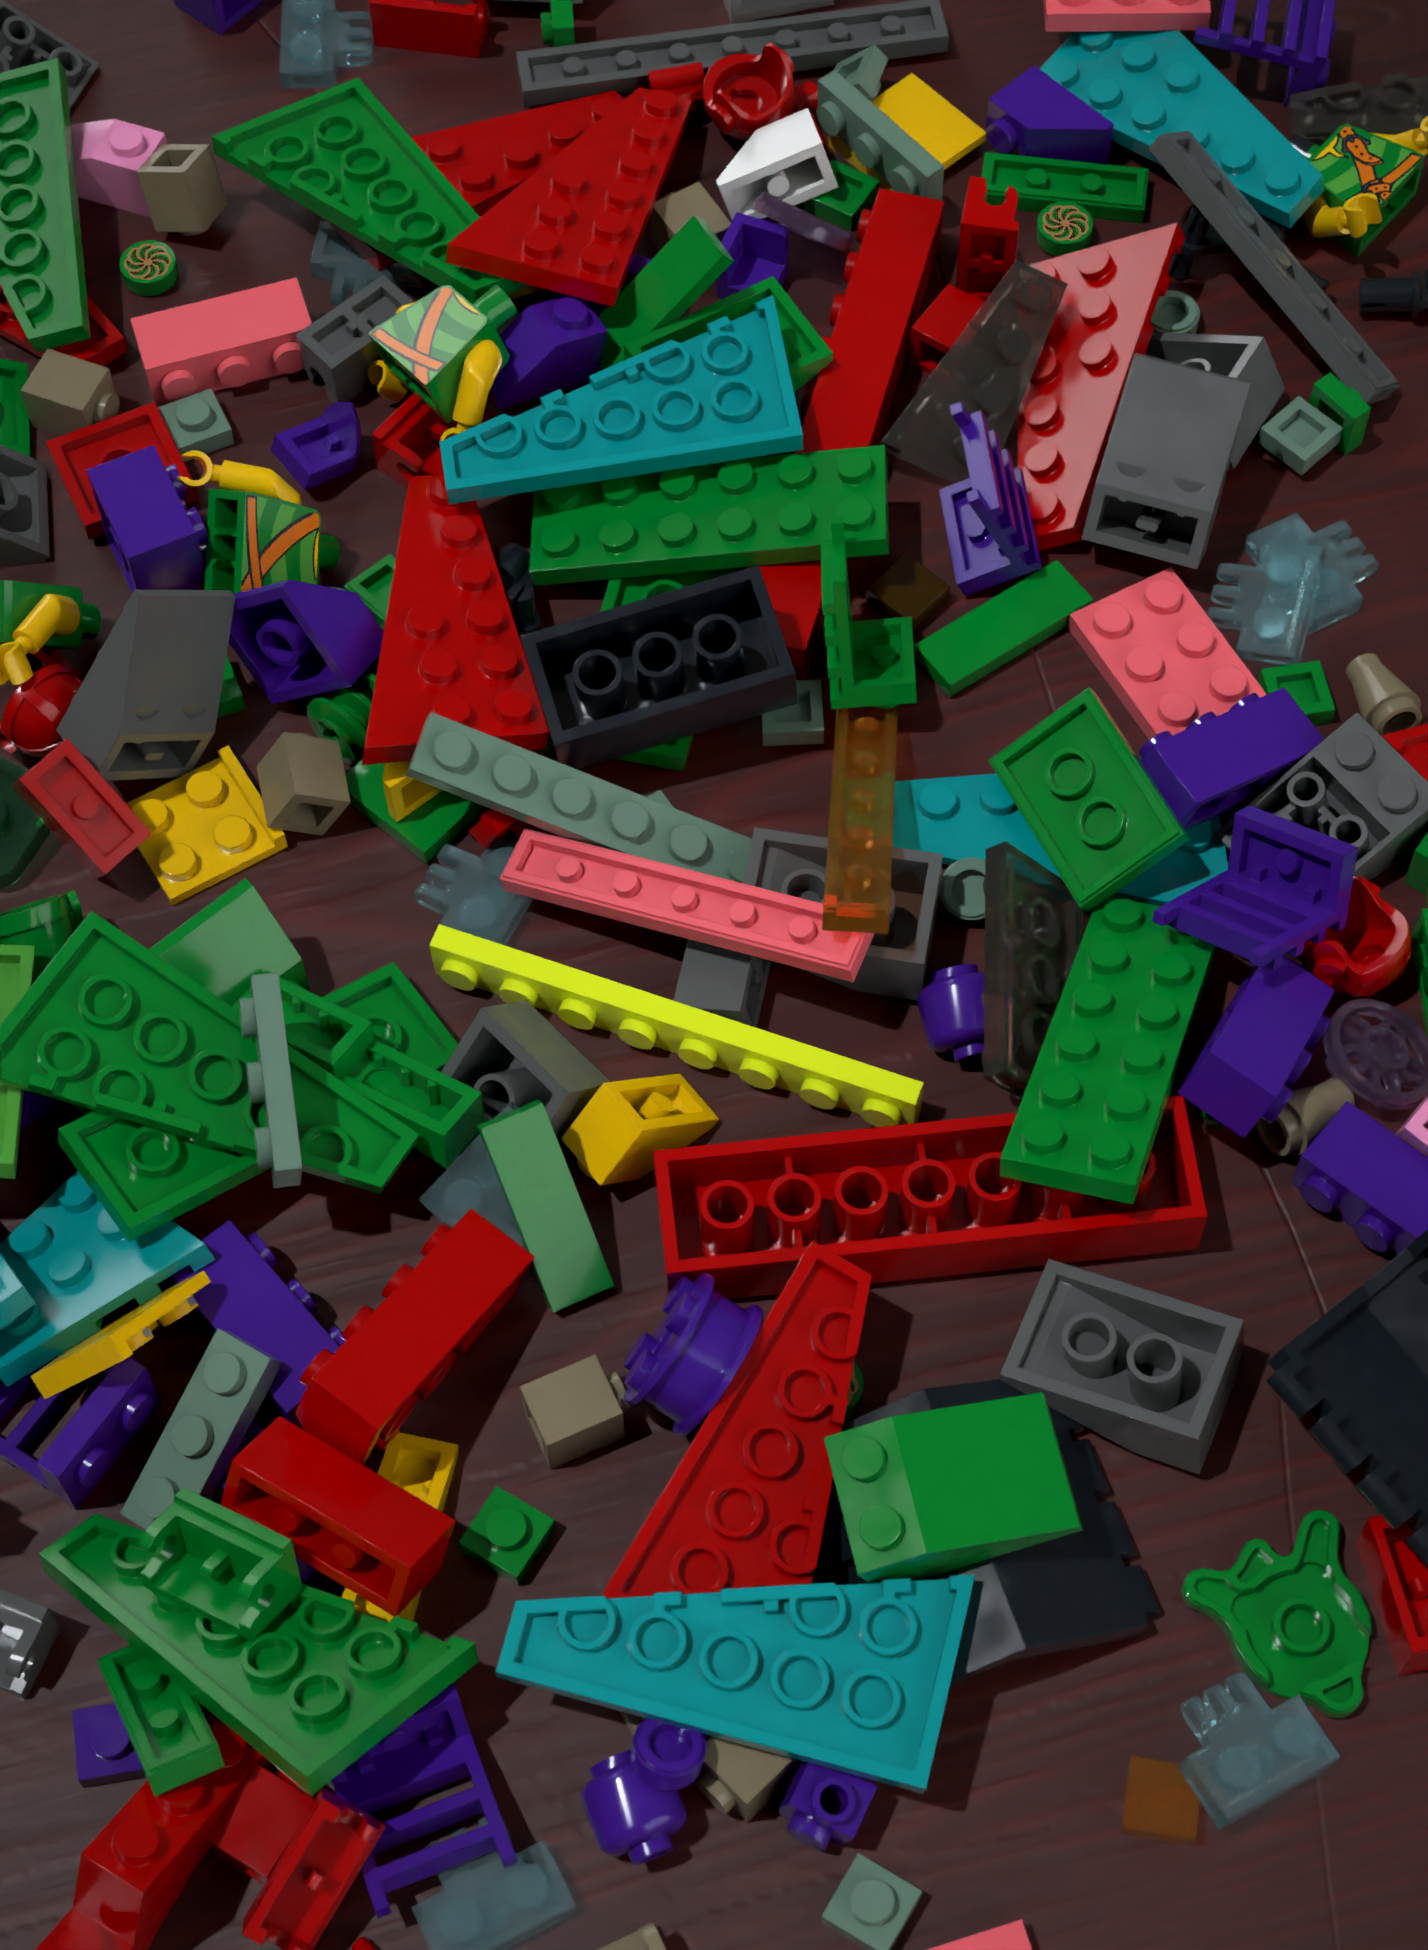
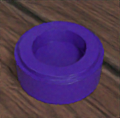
(666, 1755)

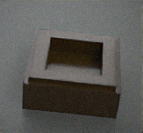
(908, 591)

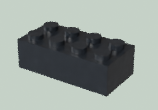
(661, 668)

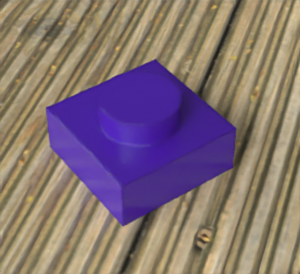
(103, 1747)

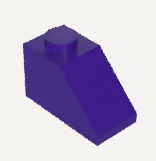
(1046, 121)
(549, 350)

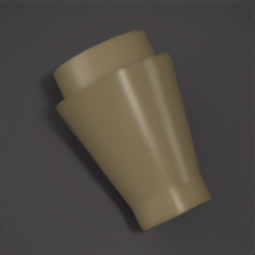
(1382, 696)
(1304, 1117)

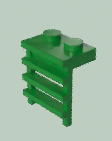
(865, 658)

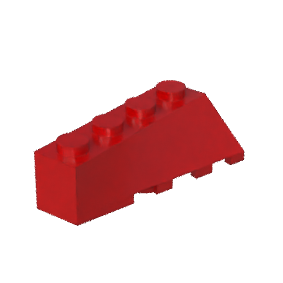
(409, 1340)

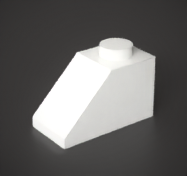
(781, 161)

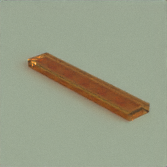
(861, 821)

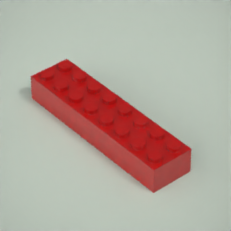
(906, 1205)

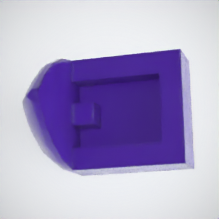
(322, 446)

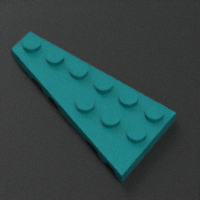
(1165, 85)
(652, 413)
(976, 812)
(80, 1272)
(788, 1669)

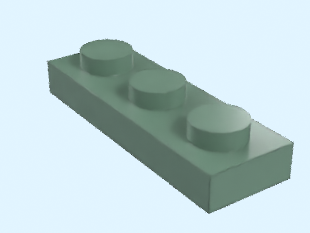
(877, 139)
(271, 1081)
(204, 1426)

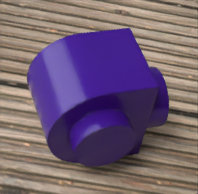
(825, 1805)

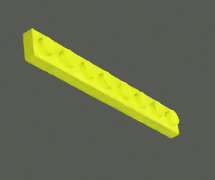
(692, 1033)

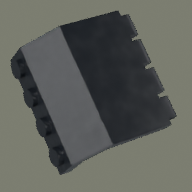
(1368, 1388)
(1046, 1594)

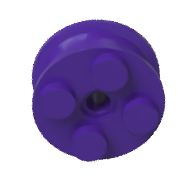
(691, 1353)

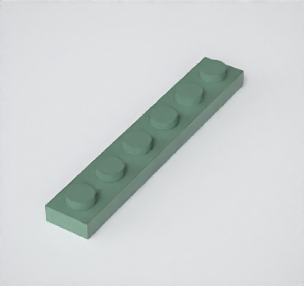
(570, 801)

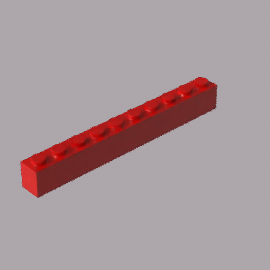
(857, 388)

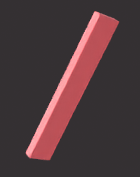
(682, 903)

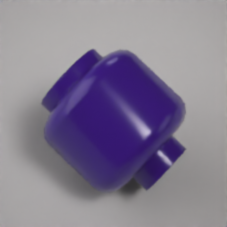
(954, 1012)
(629, 1813)

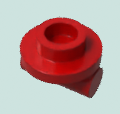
(682, 81)

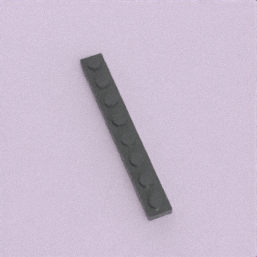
(808, 39)

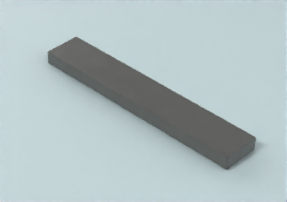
(1274, 266)

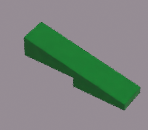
(412, 1092)

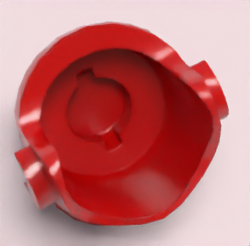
(749, 91)
(39, 707)
(1366, 952)

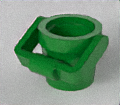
(42, 924)

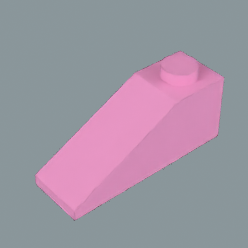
(107, 162)

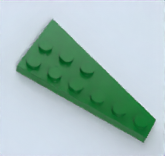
(364, 175)
(40, 208)
(158, 1049)
(302, 1693)

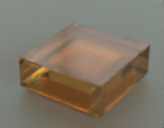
(1159, 1802)

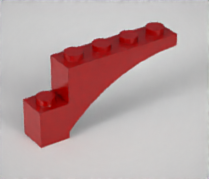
(149, 1854)

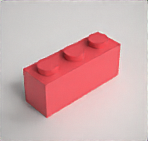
(222, 341)

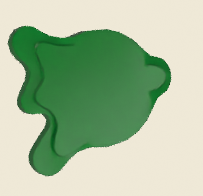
(1291, 1617)

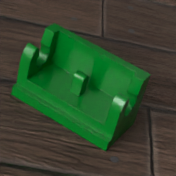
(220, 1564)

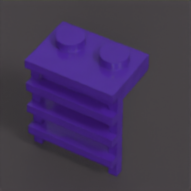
(1304, 41)
(988, 513)
(1276, 894)
(91, 1437)
(414, 1759)

